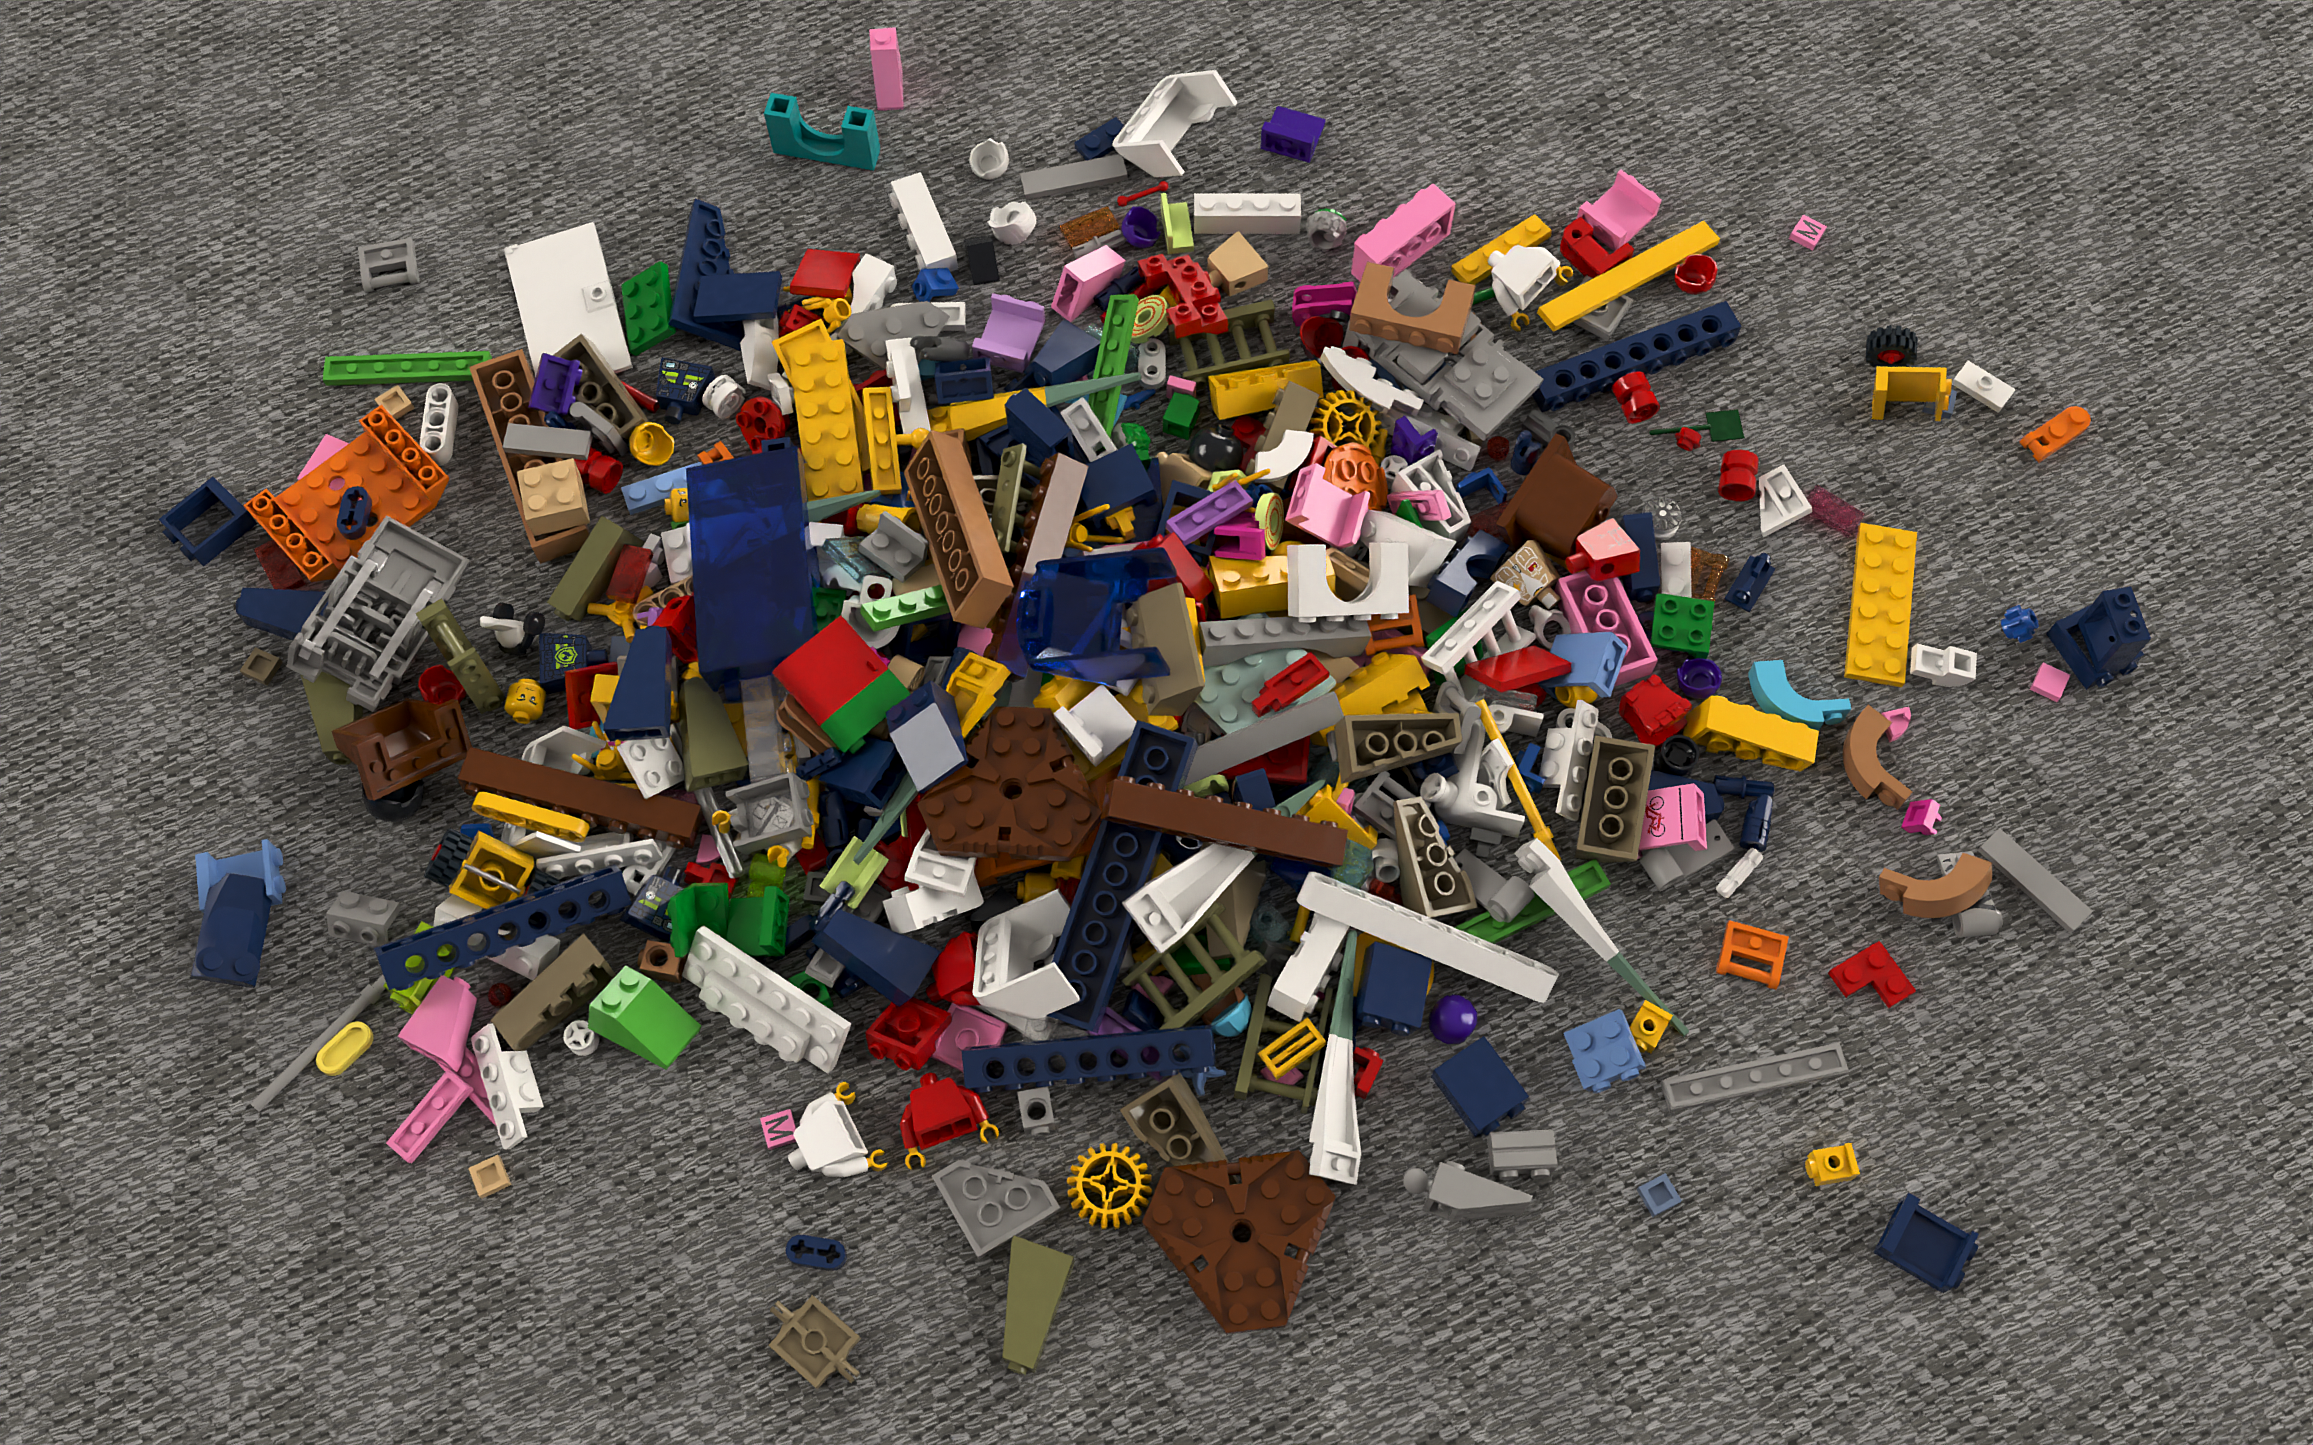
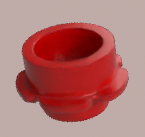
(1688, 439)

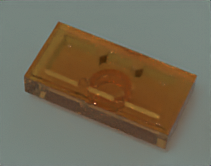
(1085, 227)

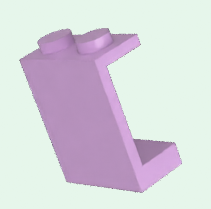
(1010, 333)

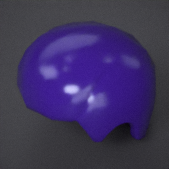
(1140, 227)
(1699, 678)
(1452, 1019)

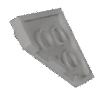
(868, 330)
(993, 1203)

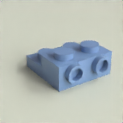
(1604, 1051)

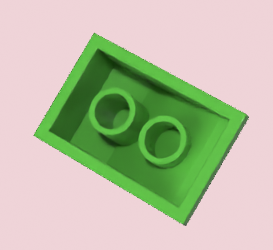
(642, 1018)

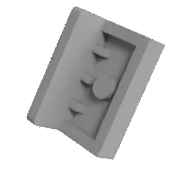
(361, 918)

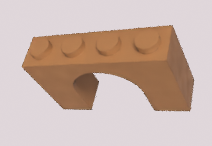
(1438, 330)

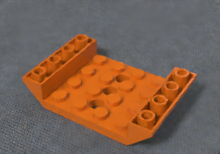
(382, 461)

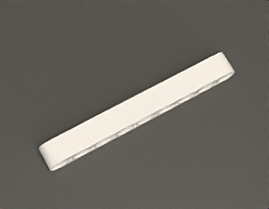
(1427, 936)

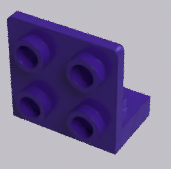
(1292, 134)

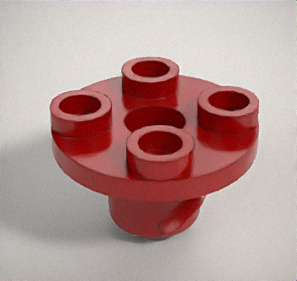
(760, 421)

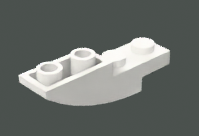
(758, 350)
(1358, 377)

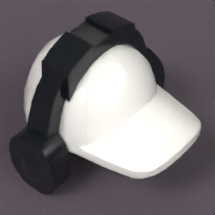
(513, 635)

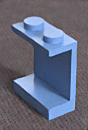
(1593, 660)
(257, 864)

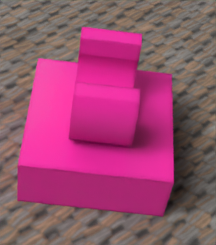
(1921, 817)

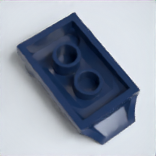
(232, 931)

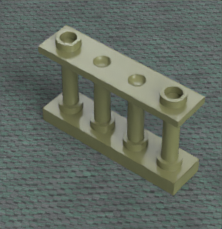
(1239, 318)
(1007, 495)
(461, 656)
(1222, 981)
(1262, 1023)

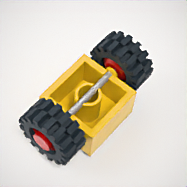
(485, 870)

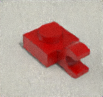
(715, 874)

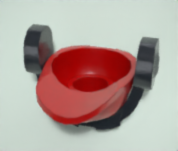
(1322, 332)

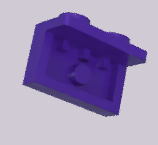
(555, 384)
(1409, 443)

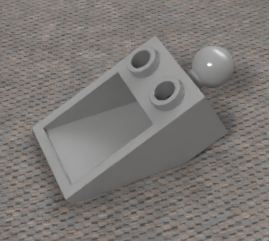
(1463, 1195)

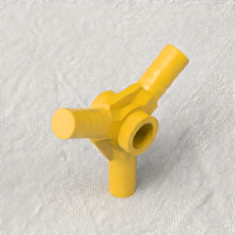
(621, 612)

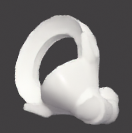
(1540, 617)

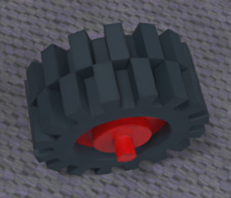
(1891, 347)

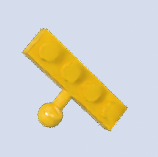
(1526, 234)
(883, 440)

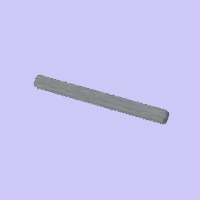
(709, 805)

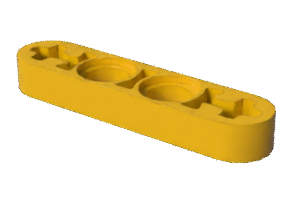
(530, 817)

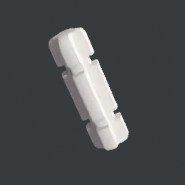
(1739, 873)

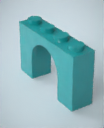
(791, 136)

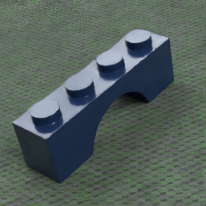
(1454, 585)

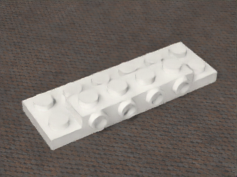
(764, 1002)

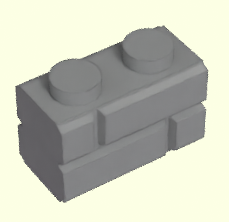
(1522, 1153)

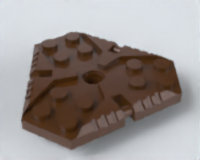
(1013, 756)
(1280, 1205)

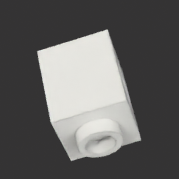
(819, 533)

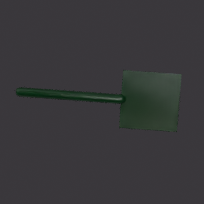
(1721, 425)

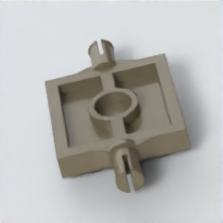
(814, 1342)

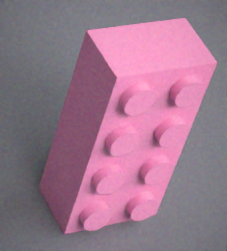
(1406, 233)
(1606, 608)

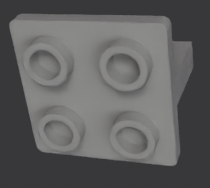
(895, 547)

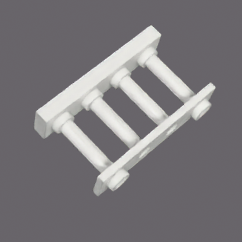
(1469, 629)

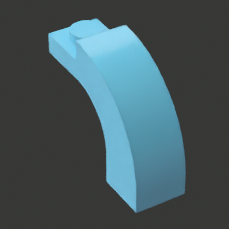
(1777, 697)

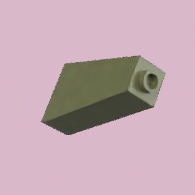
(591, 570)
(330, 712)
(708, 738)
(1033, 1297)

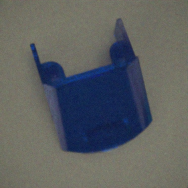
(1074, 615)

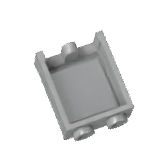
(771, 812)

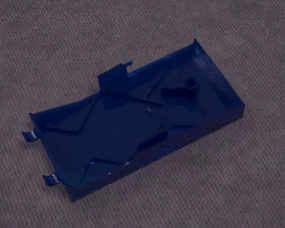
(750, 565)

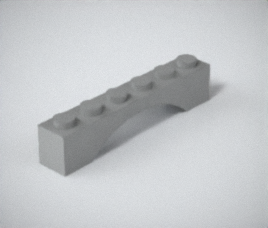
(1234, 639)

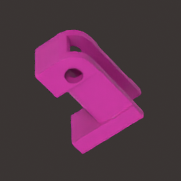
(1322, 300)
(1247, 539)

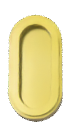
(344, 1048)

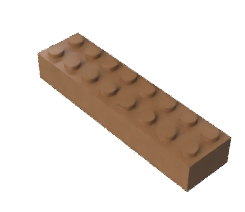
(505, 394)
(958, 530)

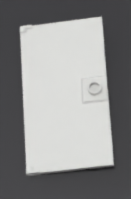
(565, 293)

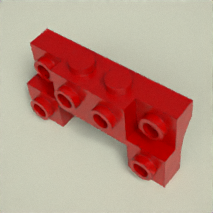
(1192, 291)

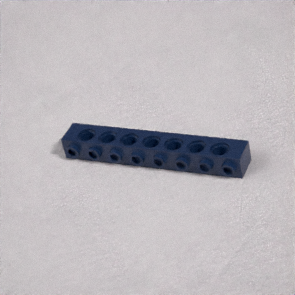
(1619, 355)
(487, 922)
(978, 1058)

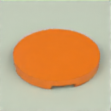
(1356, 471)

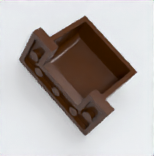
(1555, 503)
(404, 743)

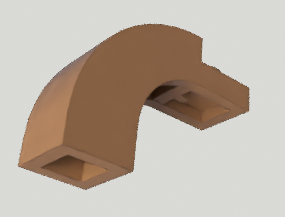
(1862, 761)
(1940, 896)

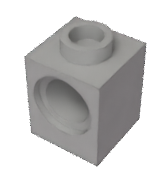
(1036, 1099)

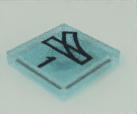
(846, 554)

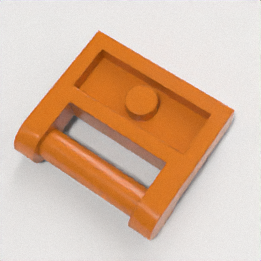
(1404, 620)
(1756, 946)

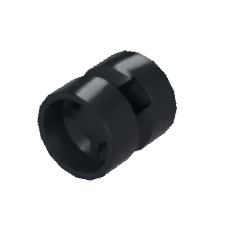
(1677, 756)

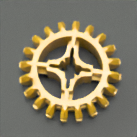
(1361, 413)
(1123, 1187)

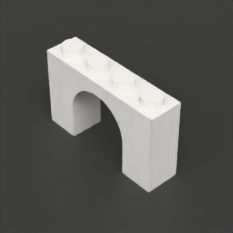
(1384, 594)

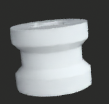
(1393, 464)
(1439, 791)
(576, 1033)

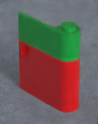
(841, 684)

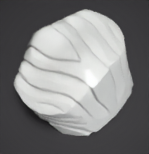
(1012, 222)

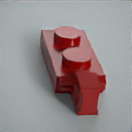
(1290, 685)

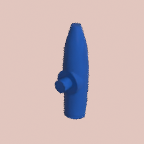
(1137, 398)

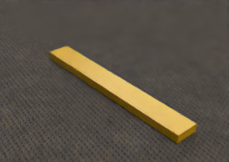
(1627, 276)

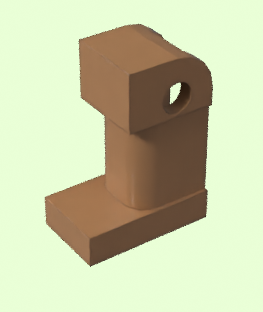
(803, 725)

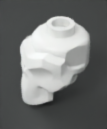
(1384, 862)

